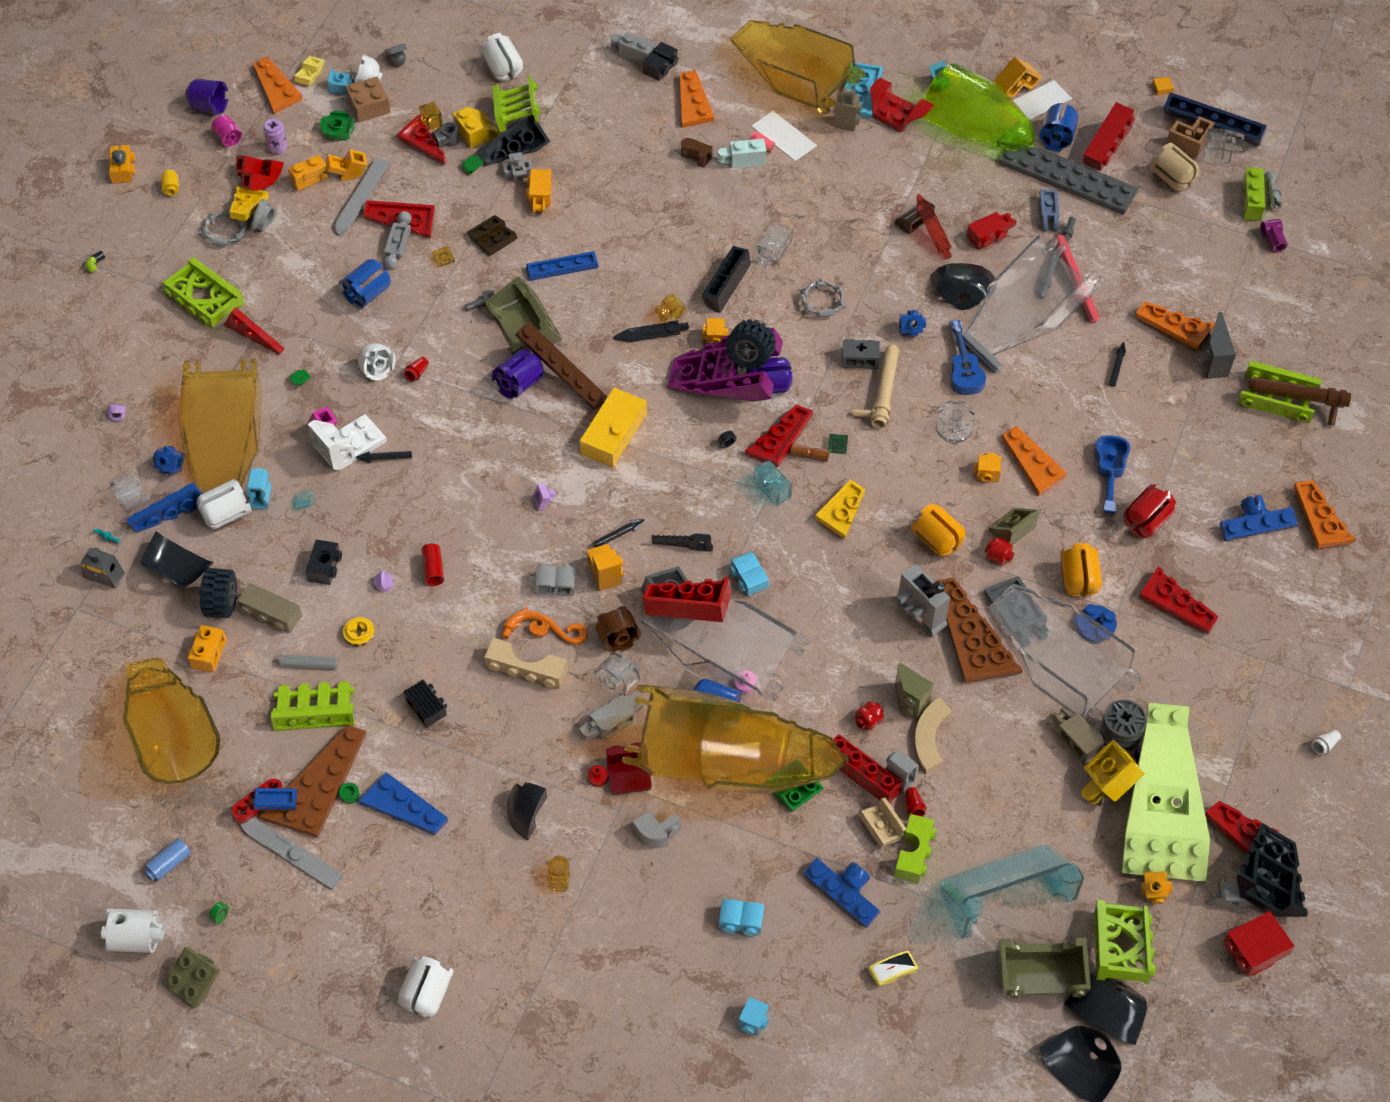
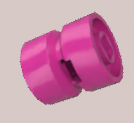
(226, 130)

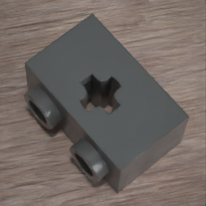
(860, 354)

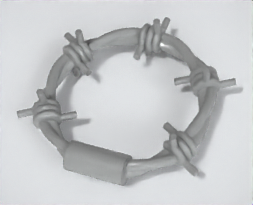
(221, 241)
(822, 313)

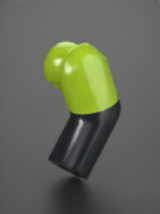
(92, 260)

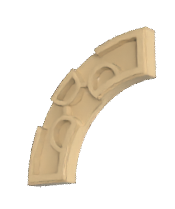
(926, 732)

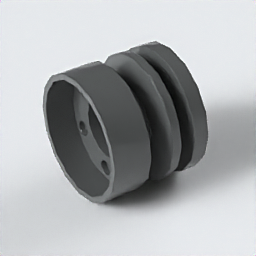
(1123, 723)

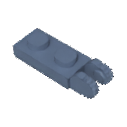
(1049, 208)

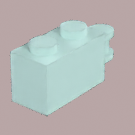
(744, 153)

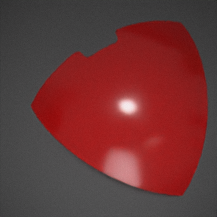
(257, 173)

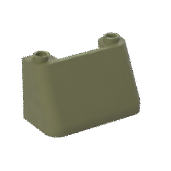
(515, 307)
(1043, 968)

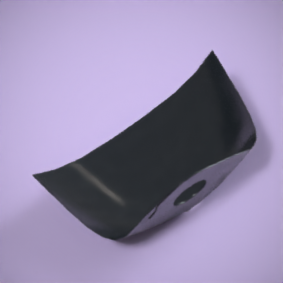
(949, 283)
(173, 561)
(1111, 1010)
(1071, 1062)

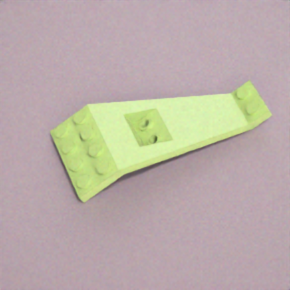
(1162, 833)

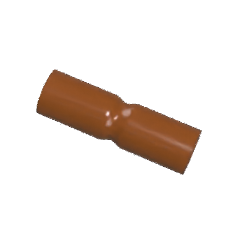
(814, 453)

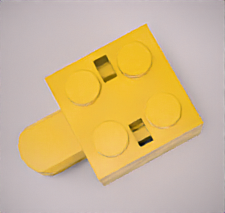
(1111, 774)

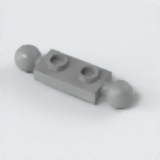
(397, 240)

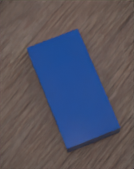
(275, 799)

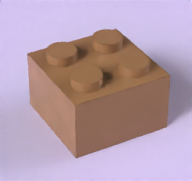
(368, 99)

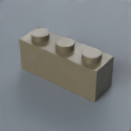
(269, 608)

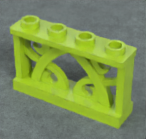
(198, 307)
(1107, 963)

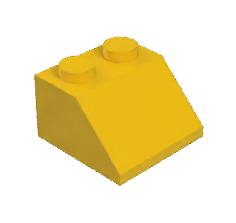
(474, 126)

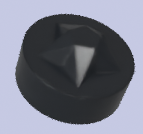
(726, 439)

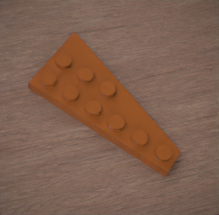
(974, 640)
(320, 785)

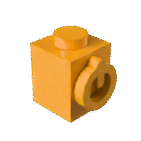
(714, 330)
(988, 467)

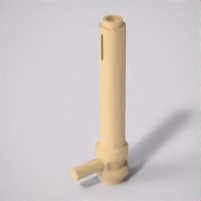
(881, 408)

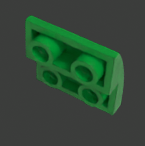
(796, 797)

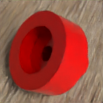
(597, 776)

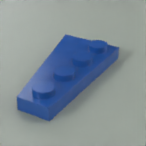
(167, 508)
(403, 804)

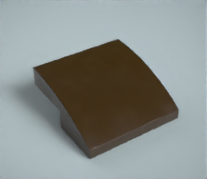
(492, 235)

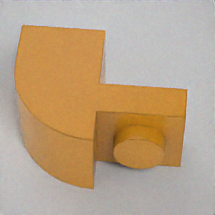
(348, 167)

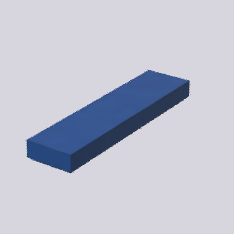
(562, 265)

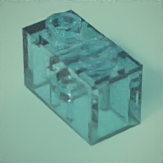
(772, 483)

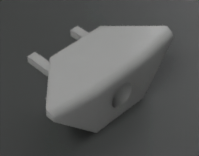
(1228, 896)

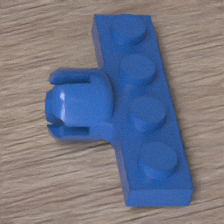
(1257, 520)
(844, 888)

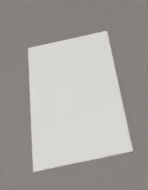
(1041, 99)
(784, 135)

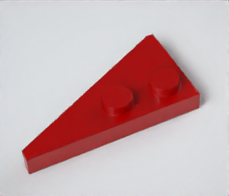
(419, 137)
(243, 325)

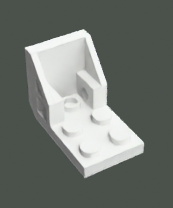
(344, 445)

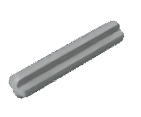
(982, 353)
(308, 661)

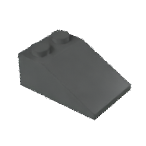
(1220, 351)

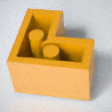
(1016, 75)
(605, 566)

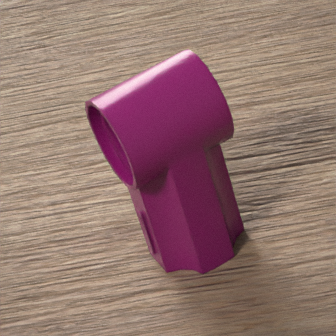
(1274, 232)

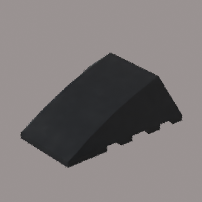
(1271, 874)

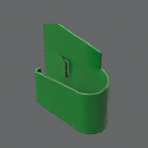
(471, 164)
(300, 377)

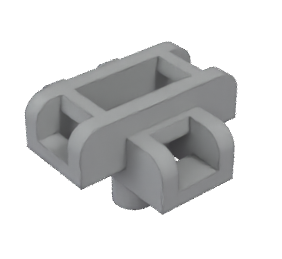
(519, 163)

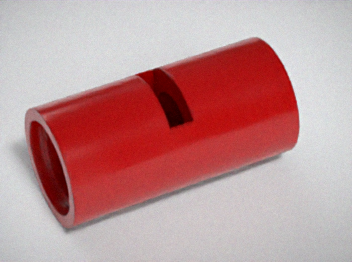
(432, 564)

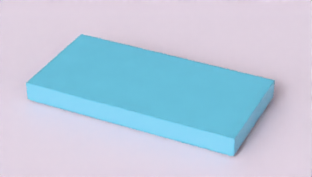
(863, 87)

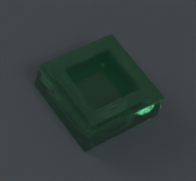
(838, 443)

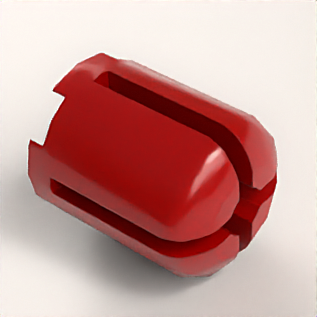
(1149, 511)

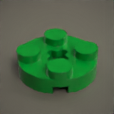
(341, 132)

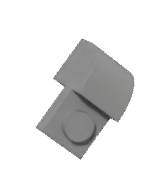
(654, 833)

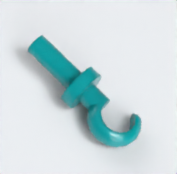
(107, 536)

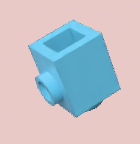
(754, 1017)

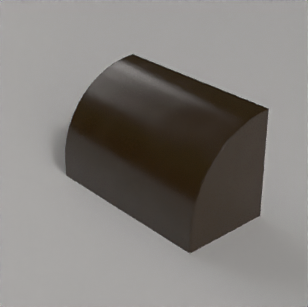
(911, 220)

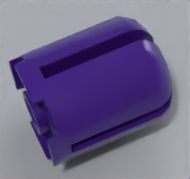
(518, 373)
(779, 373)

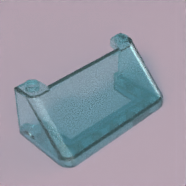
(964, 889)

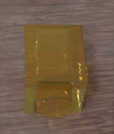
(431, 115)

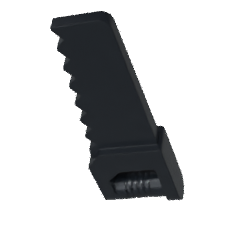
(685, 541)

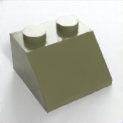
(912, 691)

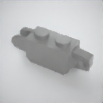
(612, 717)

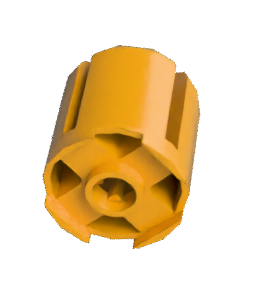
(939, 530)
(1081, 570)

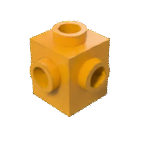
(1155, 879)

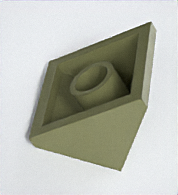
(1015, 524)

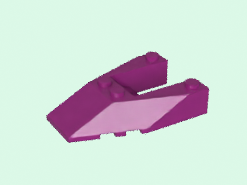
(714, 374)

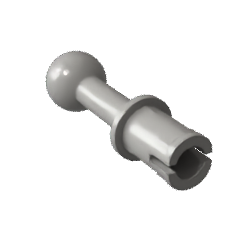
(1273, 194)

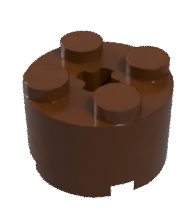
(617, 629)

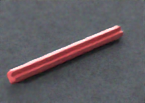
(1068, 258)

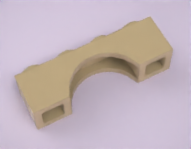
(547, 671)

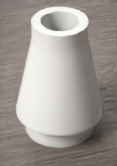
(1324, 743)

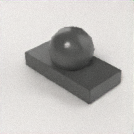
(396, 54)

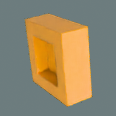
(1163, 85)

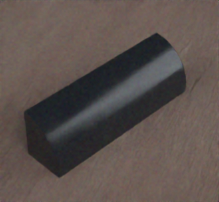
(726, 278)

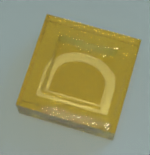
(443, 256)

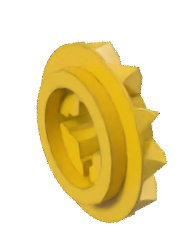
(351, 628)

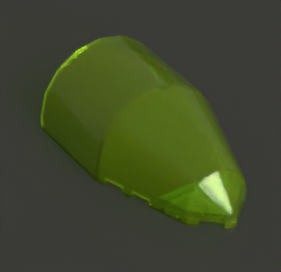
(977, 109)

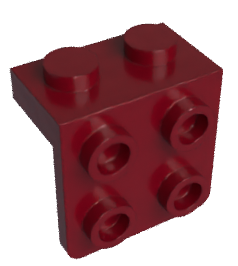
(625, 777)

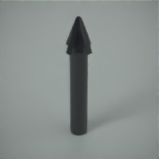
(1117, 364)
(367, 457)
(633, 525)

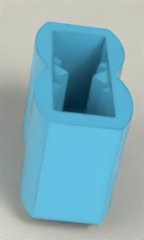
(258, 488)
(749, 573)
(741, 917)

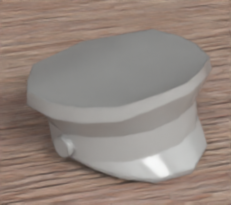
(264, 216)

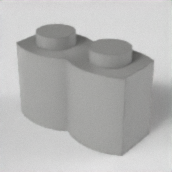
(555, 580)
(903, 768)

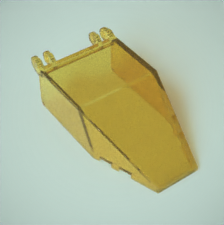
(798, 61)
(220, 423)
(674, 730)

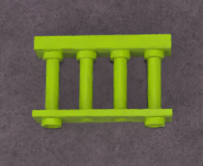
(501, 102)
(1266, 403)

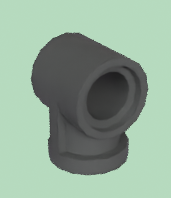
(447, 135)

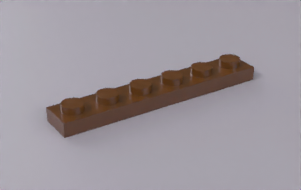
(561, 365)

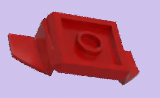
(893, 109)

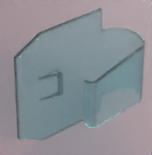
(304, 499)

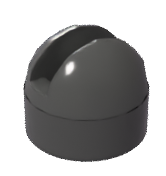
(118, 157)

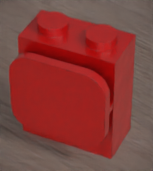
(1258, 944)

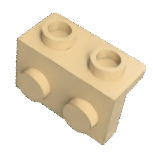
(883, 823)

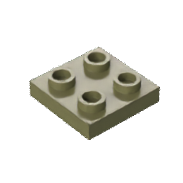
(191, 976)

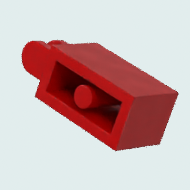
(989, 229)

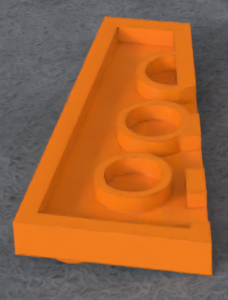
(277, 87)
(694, 103)
(1184, 329)
(1038, 465)
(1321, 518)

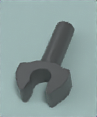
(477, 303)

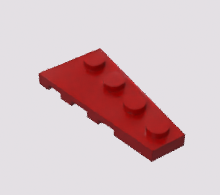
(387, 212)
(781, 437)
(1170, 597)

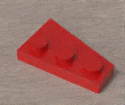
(1233, 824)

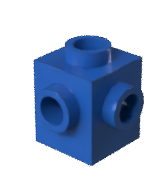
(905, 322)
(168, 460)

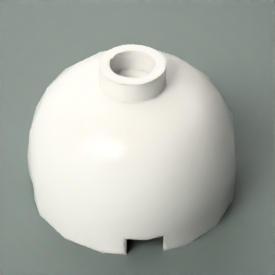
(368, 69)
(376, 361)

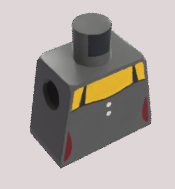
(101, 567)

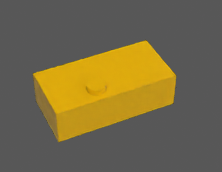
(613, 427)

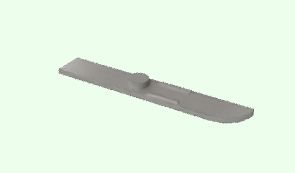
(360, 195)
(292, 853)

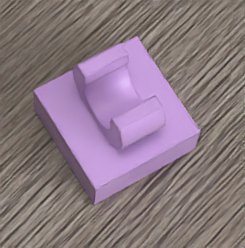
(543, 496)

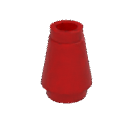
(415, 369)
(914, 802)

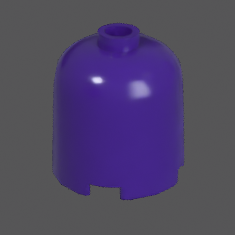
(207, 95)

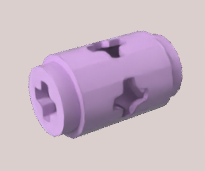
(275, 136)

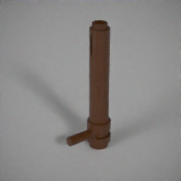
(1329, 396)

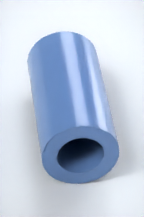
(167, 860)

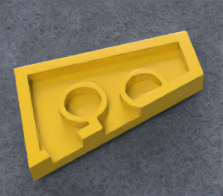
(246, 203)
(842, 508)

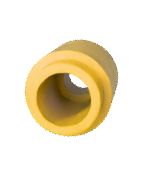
(170, 182)

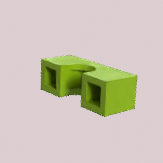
(1255, 193)
(911, 864)

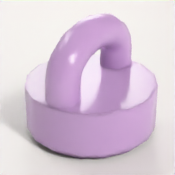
(116, 409)
(383, 581)

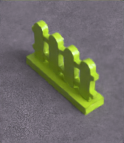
(316, 716)

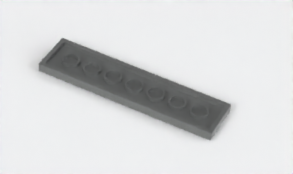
(1071, 177)

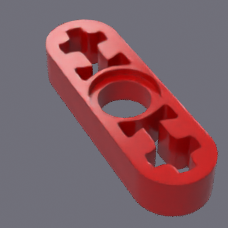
(242, 804)

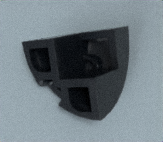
(523, 807)

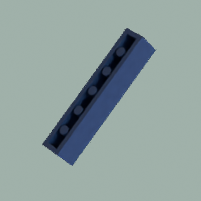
(1190, 111)

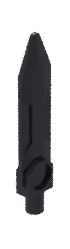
(652, 331)

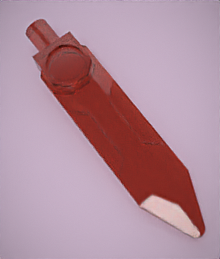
(933, 227)

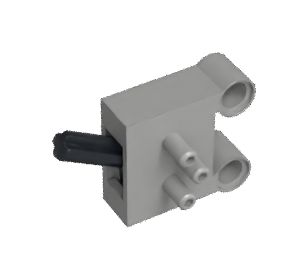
(923, 599)

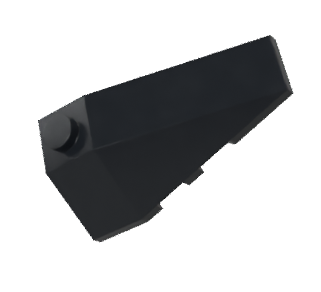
(521, 136)

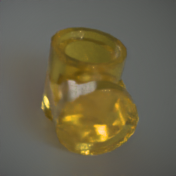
(670, 306)
(558, 880)

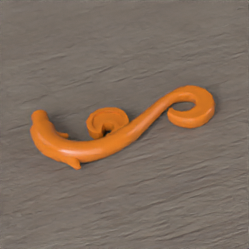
(540, 631)

